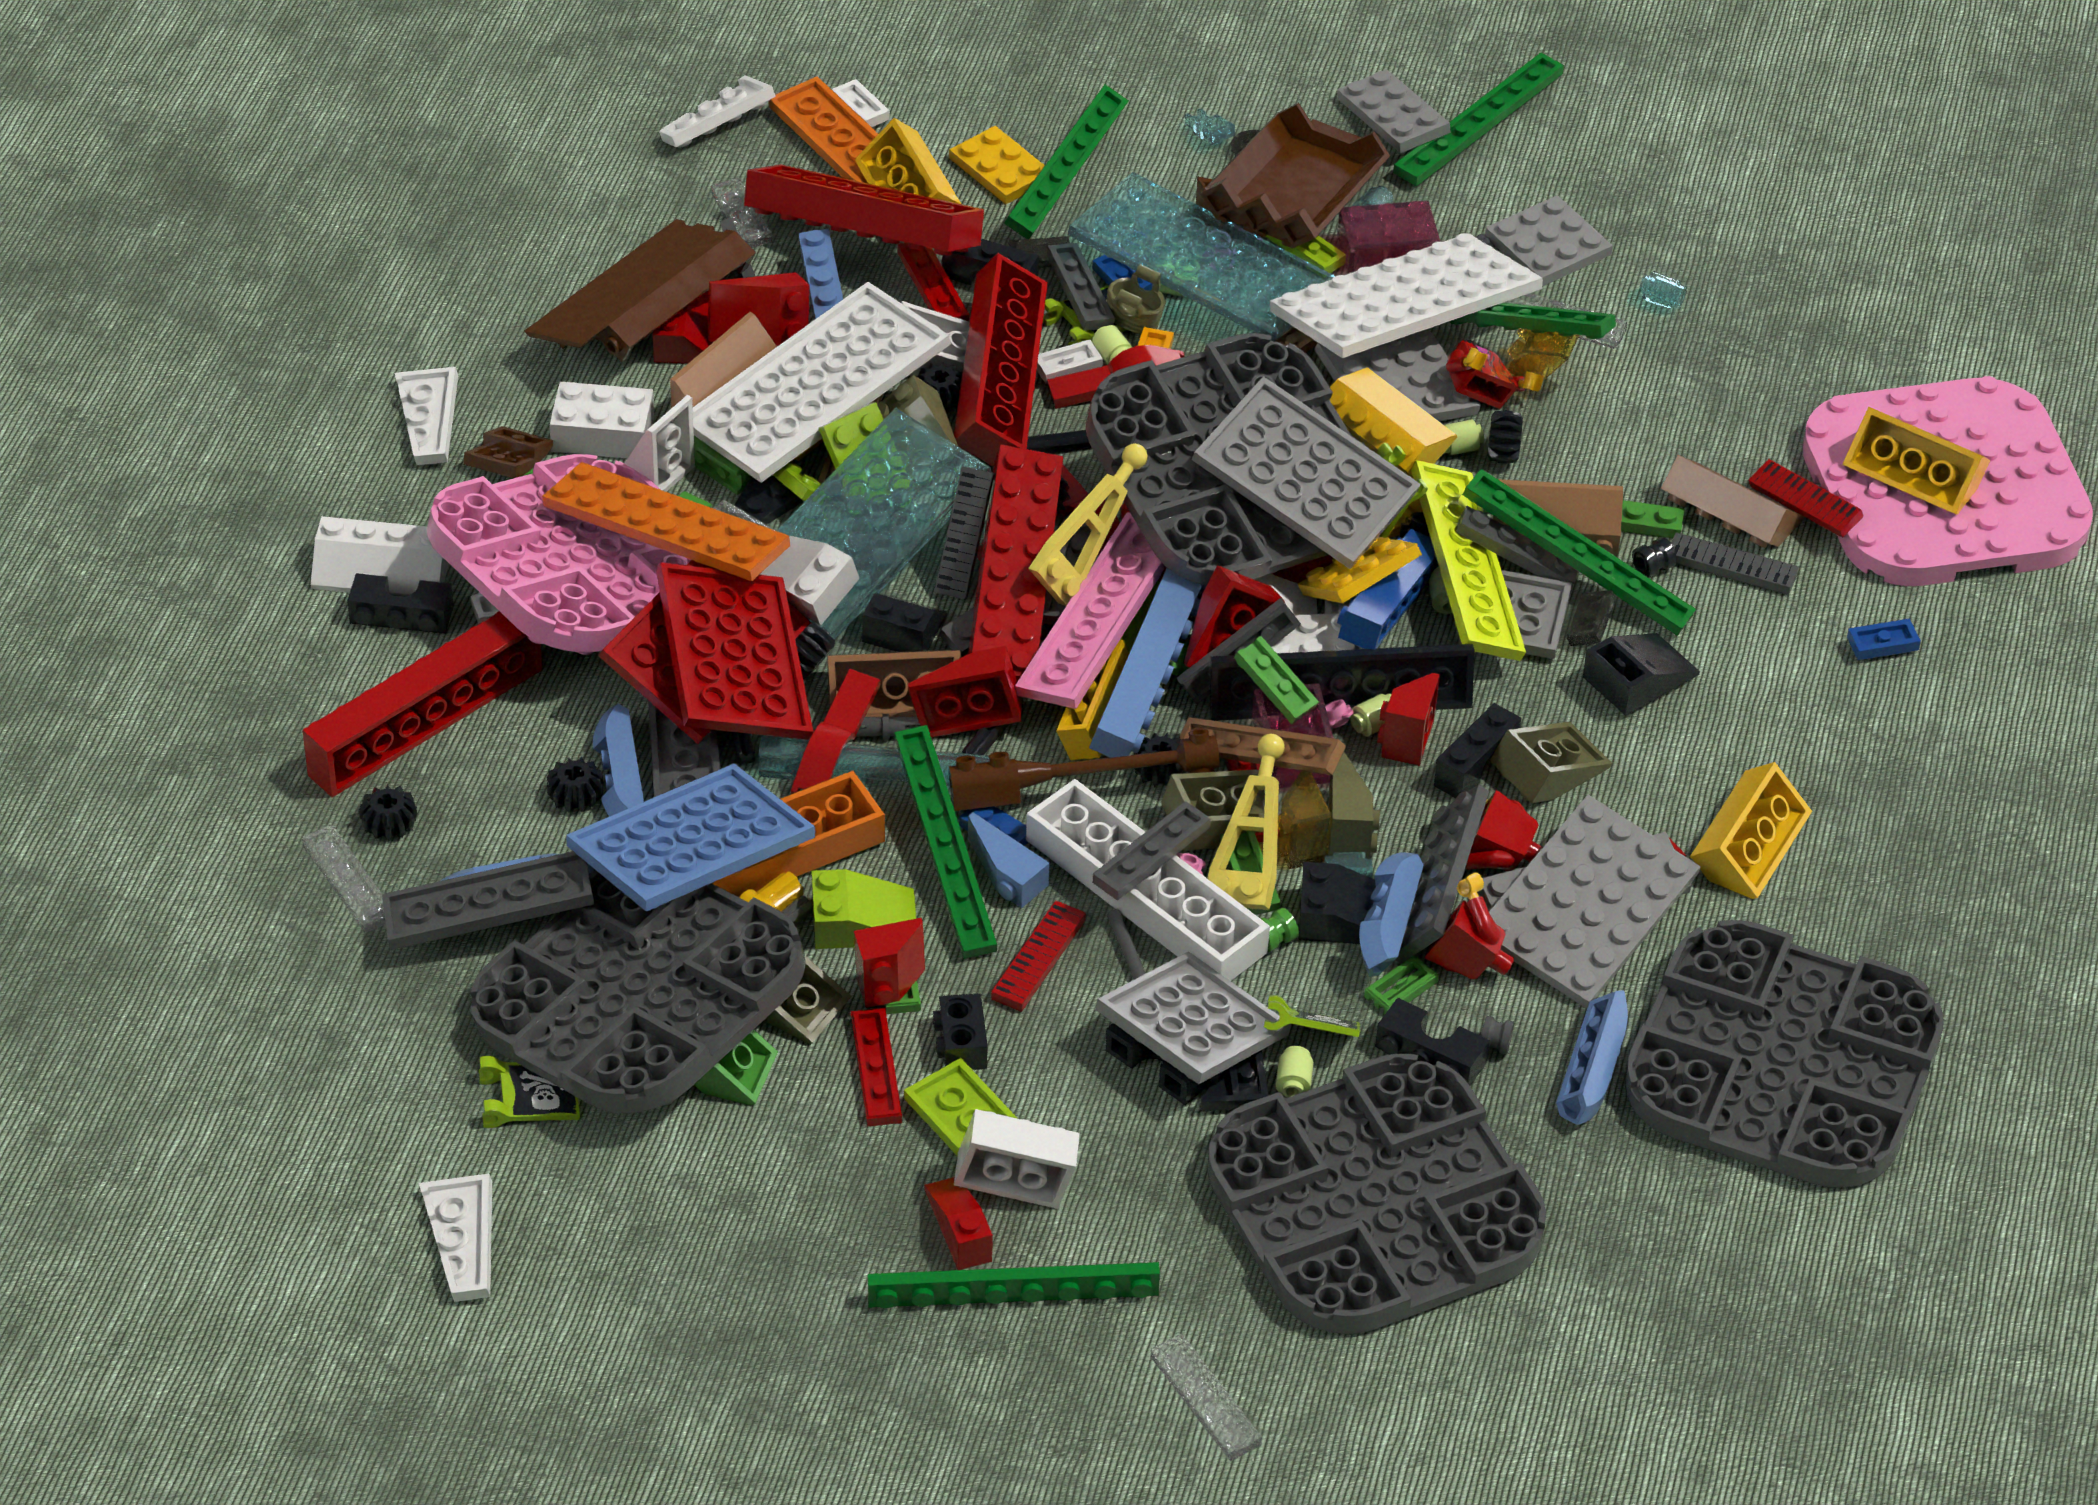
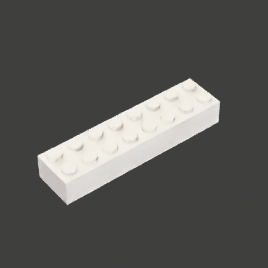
(1170, 905)

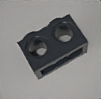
(962, 1030)

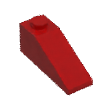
(961, 1223)

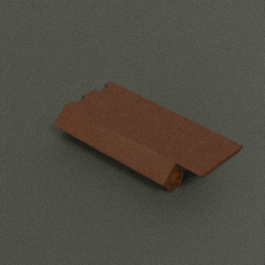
(1293, 177)
(645, 288)

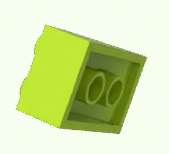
(853, 902)

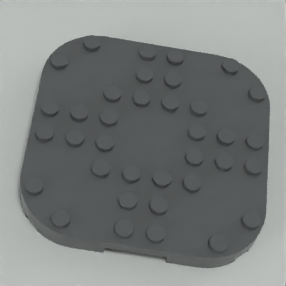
(1170, 411)
(636, 999)
(1784, 1054)
(1375, 1194)

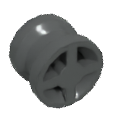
(1498, 1034)

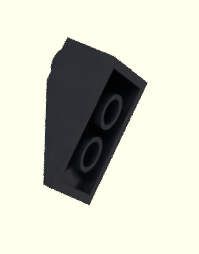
(1333, 903)

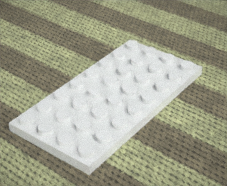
(1405, 295)
(815, 378)

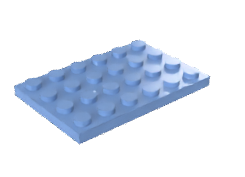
(690, 837)

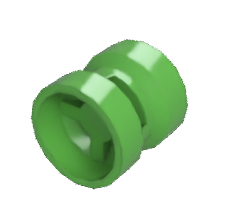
(1282, 928)

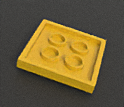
(1340, 583)

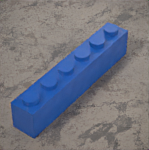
(1381, 606)

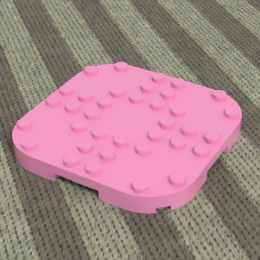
(2022, 514)
(542, 568)

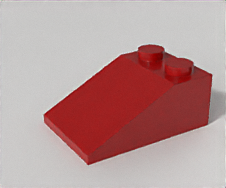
(776, 300)
(1225, 608)
(968, 694)

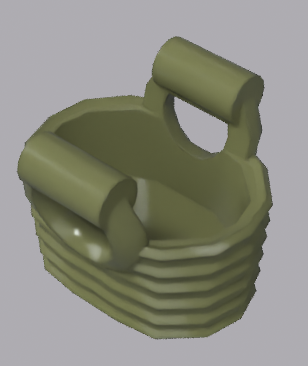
(1133, 305)

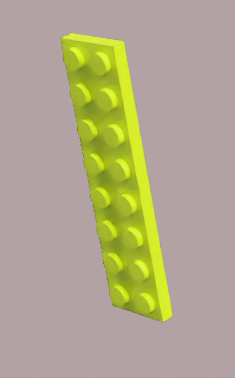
(1467, 569)

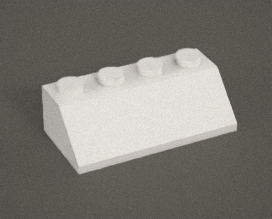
(377, 549)

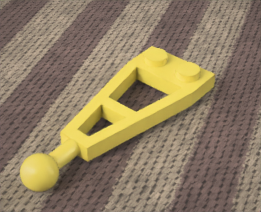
(1051, 565)
(1253, 889)

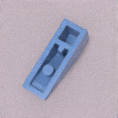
(1011, 867)

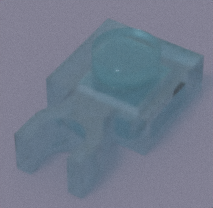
(1210, 129)

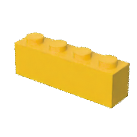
(1080, 724)

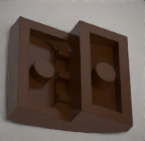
(508, 452)

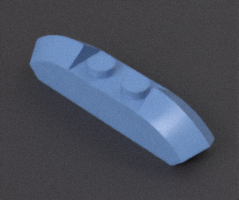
(616, 745)
(1387, 919)
(1593, 1058)

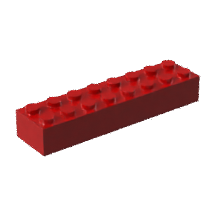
(864, 209)
(1000, 359)
(1016, 528)
(418, 703)

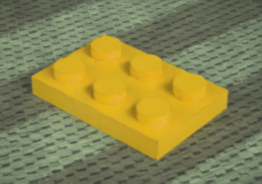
(997, 163)

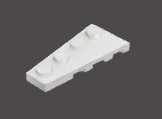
(729, 108)
(429, 411)
(462, 1229)

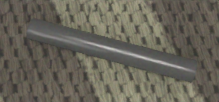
(1126, 943)

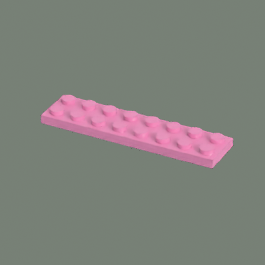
(1093, 619)

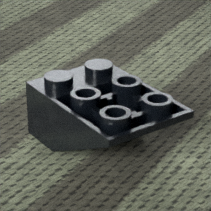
(1635, 669)

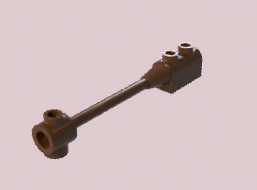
(1001, 778)

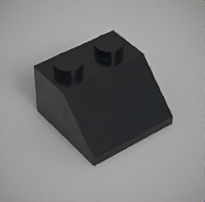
(900, 624)

